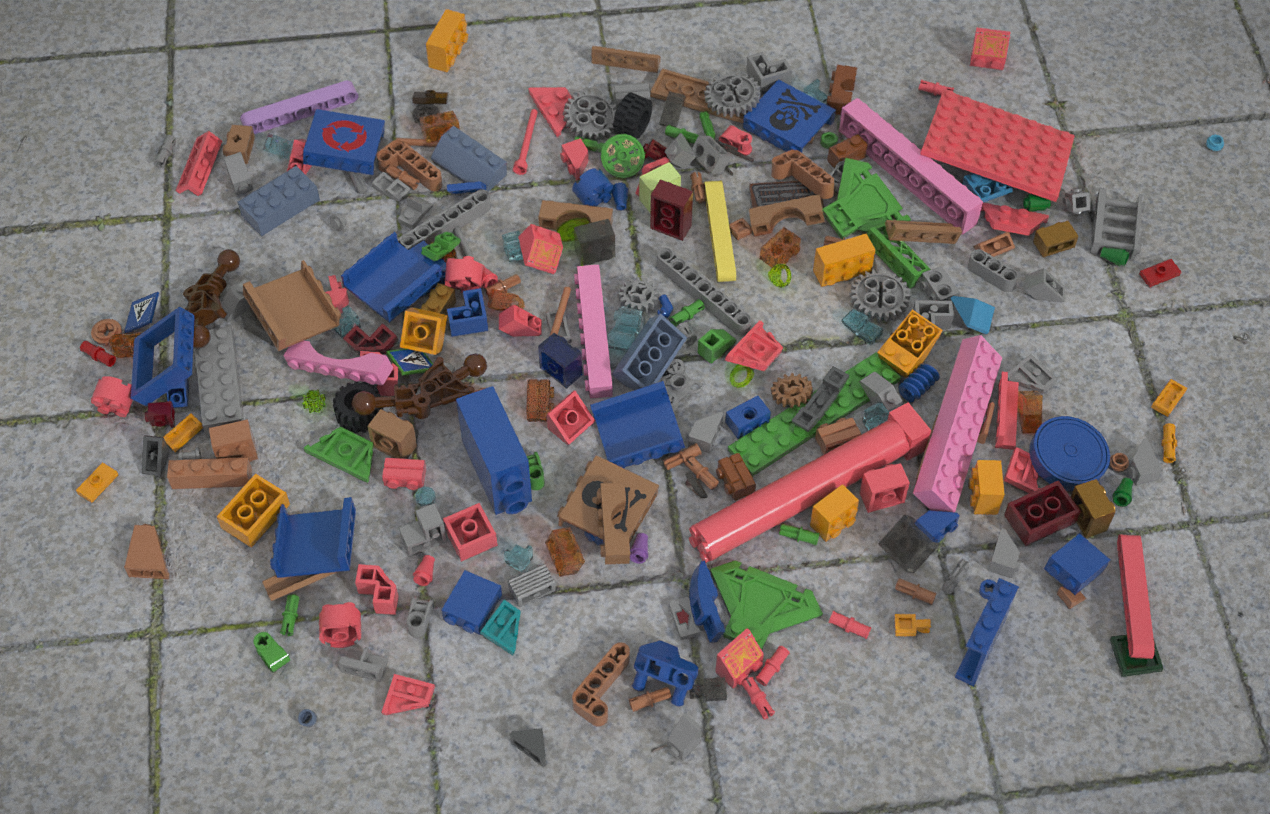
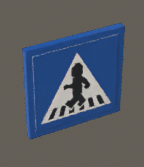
(141, 312)

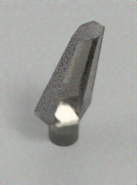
(694, 485)

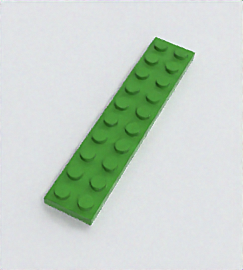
(781, 436)

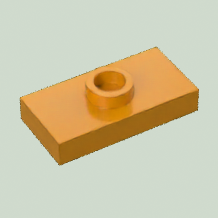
(1169, 397)
(183, 432)
(97, 482)

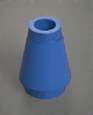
(620, 195)

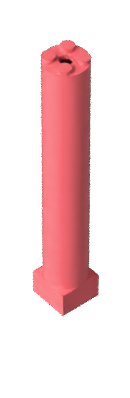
(736, 524)

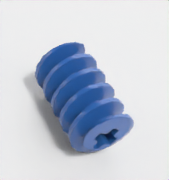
(918, 382)

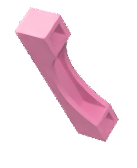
(368, 368)

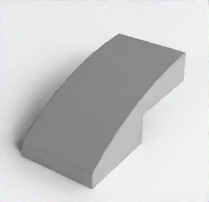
(389, 187)

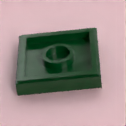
(1133, 666)

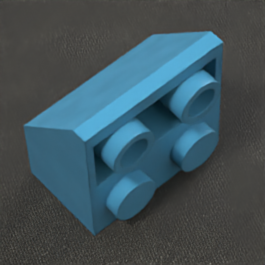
(984, 187)

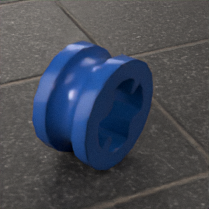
(986, 583)

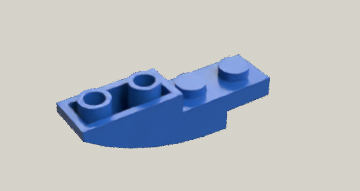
(702, 603)

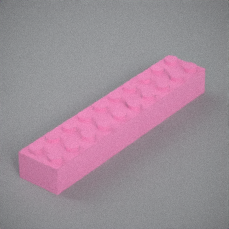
(914, 171)
(958, 425)

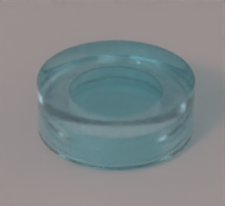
(425, 496)

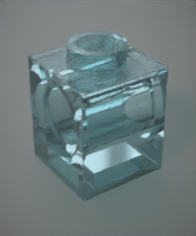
(512, 246)

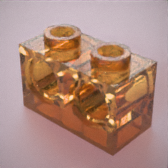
(436, 125)
(780, 248)
(564, 551)

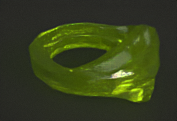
(775, 275)
(750, 374)

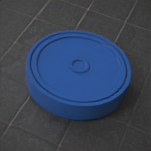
(1069, 452)

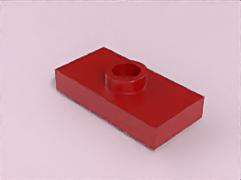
(1160, 273)

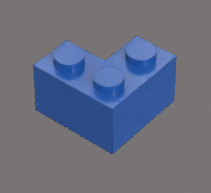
(468, 318)

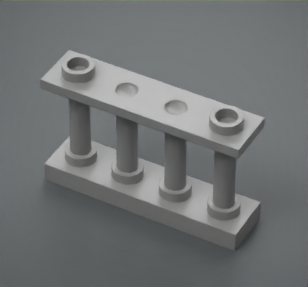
(1100, 228)

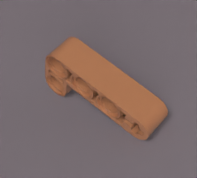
(400, 154)
(805, 171)
(605, 680)

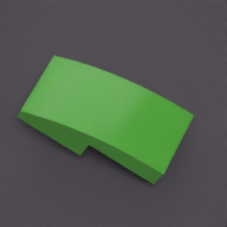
(442, 245)

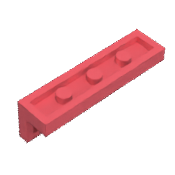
(199, 164)
(1006, 413)

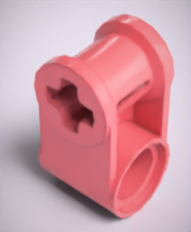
(738, 139)

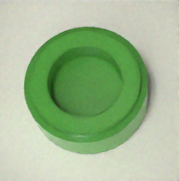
(828, 140)

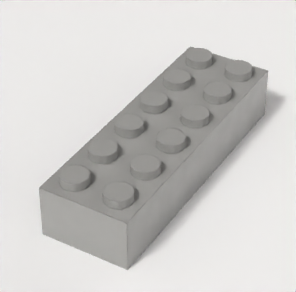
(219, 380)

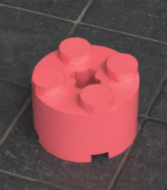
(463, 273)
(112, 396)
(340, 624)

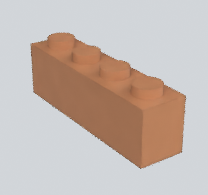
(209, 473)

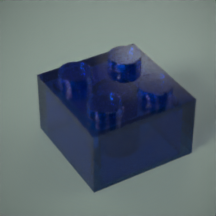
(560, 360)

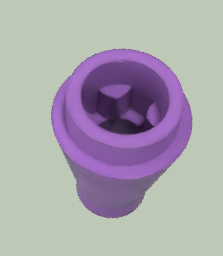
(639, 549)

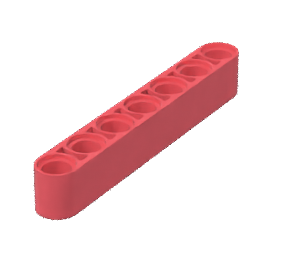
(1135, 596)

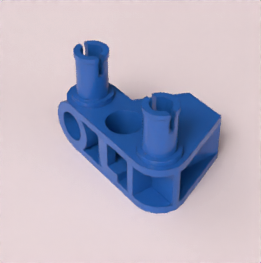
(665, 660)

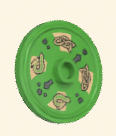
(622, 156)

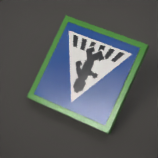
(410, 361)

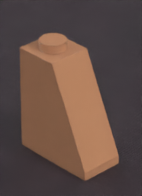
(145, 554)

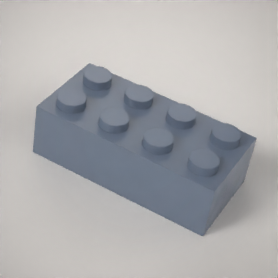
(278, 200)

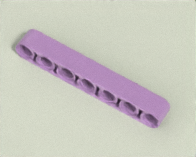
(300, 106)

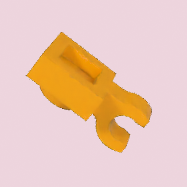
(908, 625)

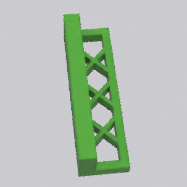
(893, 256)

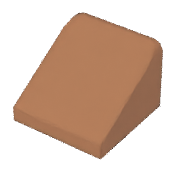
(1069, 598)

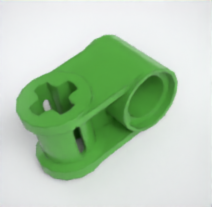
(536, 471)
(272, 653)

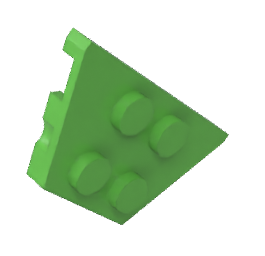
(345, 451)

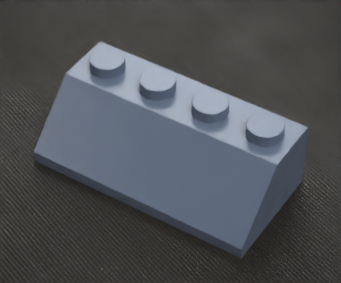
(468, 159)
(649, 353)

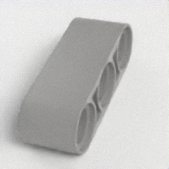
(992, 270)

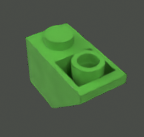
(714, 344)

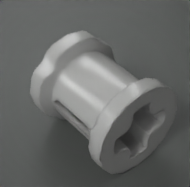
(691, 338)
(193, 454)

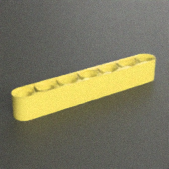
(720, 231)

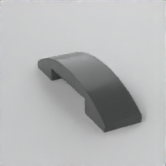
(822, 399)

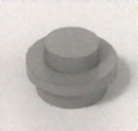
(337, 221)

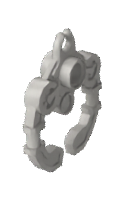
(676, 383)

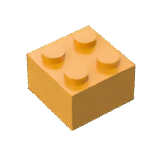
(423, 331)
(986, 487)
(834, 513)

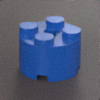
(593, 188)

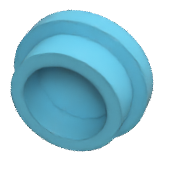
(1215, 142)

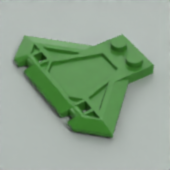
(861, 202)
(761, 602)

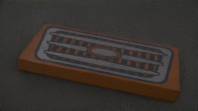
(776, 192)

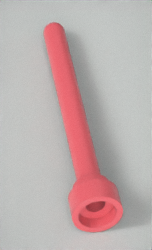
(520, 166)

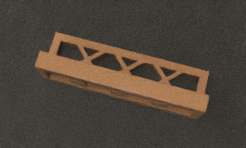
(625, 59)
(922, 231)
(279, 587)

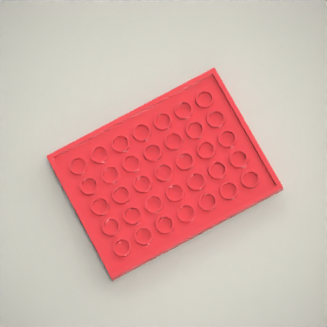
(998, 145)

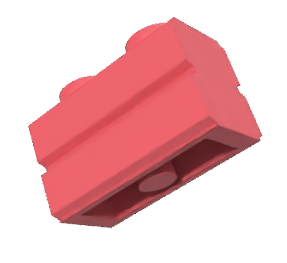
(404, 473)

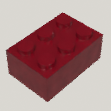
(671, 210)
(1042, 513)

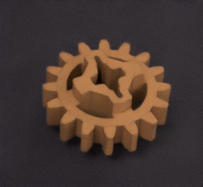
(791, 390)

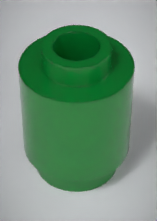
(1036, 203)

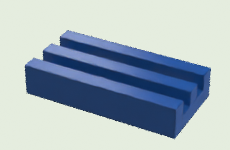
(462, 188)

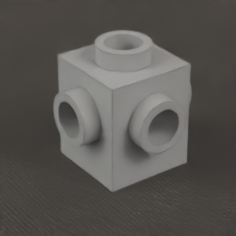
(1077, 201)

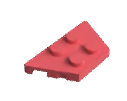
(551, 105)
(1013, 220)
(755, 349)

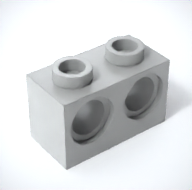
(710, 154)
(938, 285)

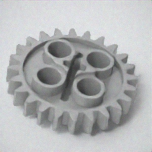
(742, 96)
(589, 115)
(865, 295)

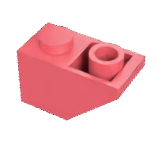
(575, 156)
(296, 157)
(519, 322)

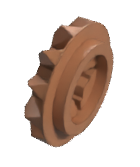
(101, 327)

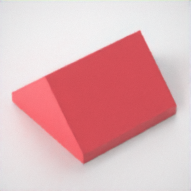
(569, 418)

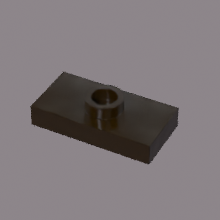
(430, 97)

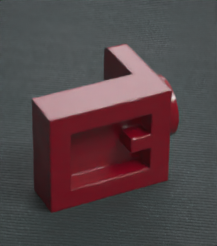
(654, 150)

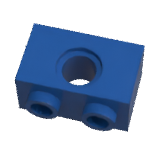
(737, 417)

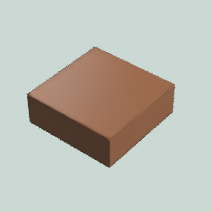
(740, 228)

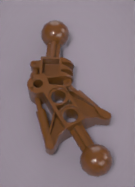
(204, 296)
(436, 385)

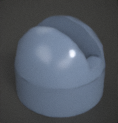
(305, 715)

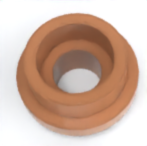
(1121, 458)

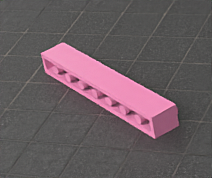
(594, 332)

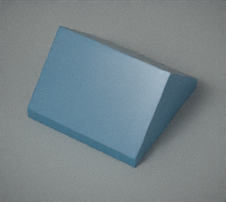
(974, 313)

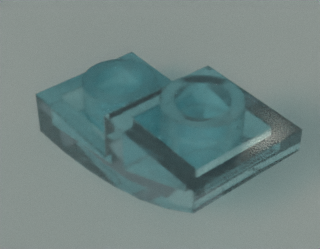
(860, 326)

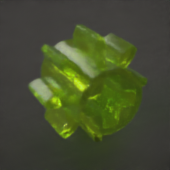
(314, 401)

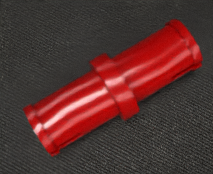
(97, 353)

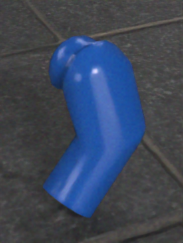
(666, 308)

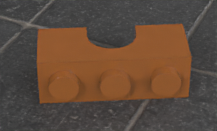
(844, 81)

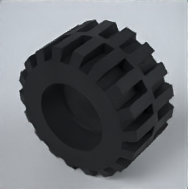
(632, 115)
(343, 402)

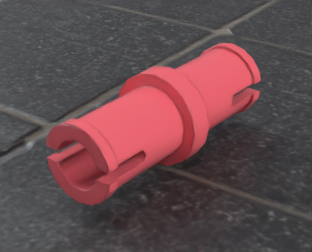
(934, 88)
(849, 624)
(772, 665)
(758, 698)

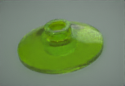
(567, 229)

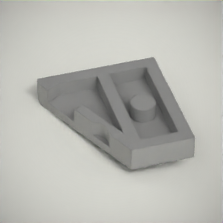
(1032, 375)

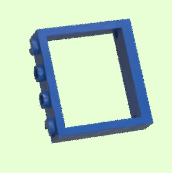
(143, 387)

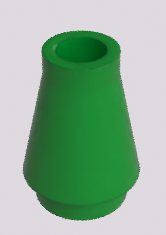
(1115, 255)
(1123, 494)

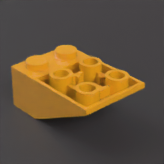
(909, 344)

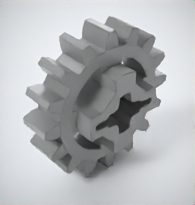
(639, 294)

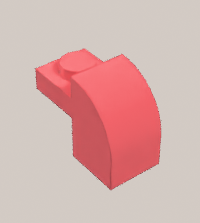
(338, 294)

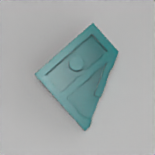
(503, 627)

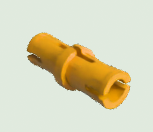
(1169, 443)

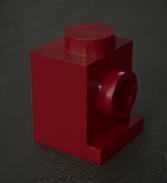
(160, 414)

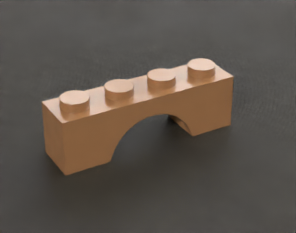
(554, 214)
(766, 217)
(615, 544)

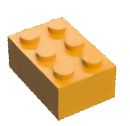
(446, 40)
(843, 260)
(253, 510)

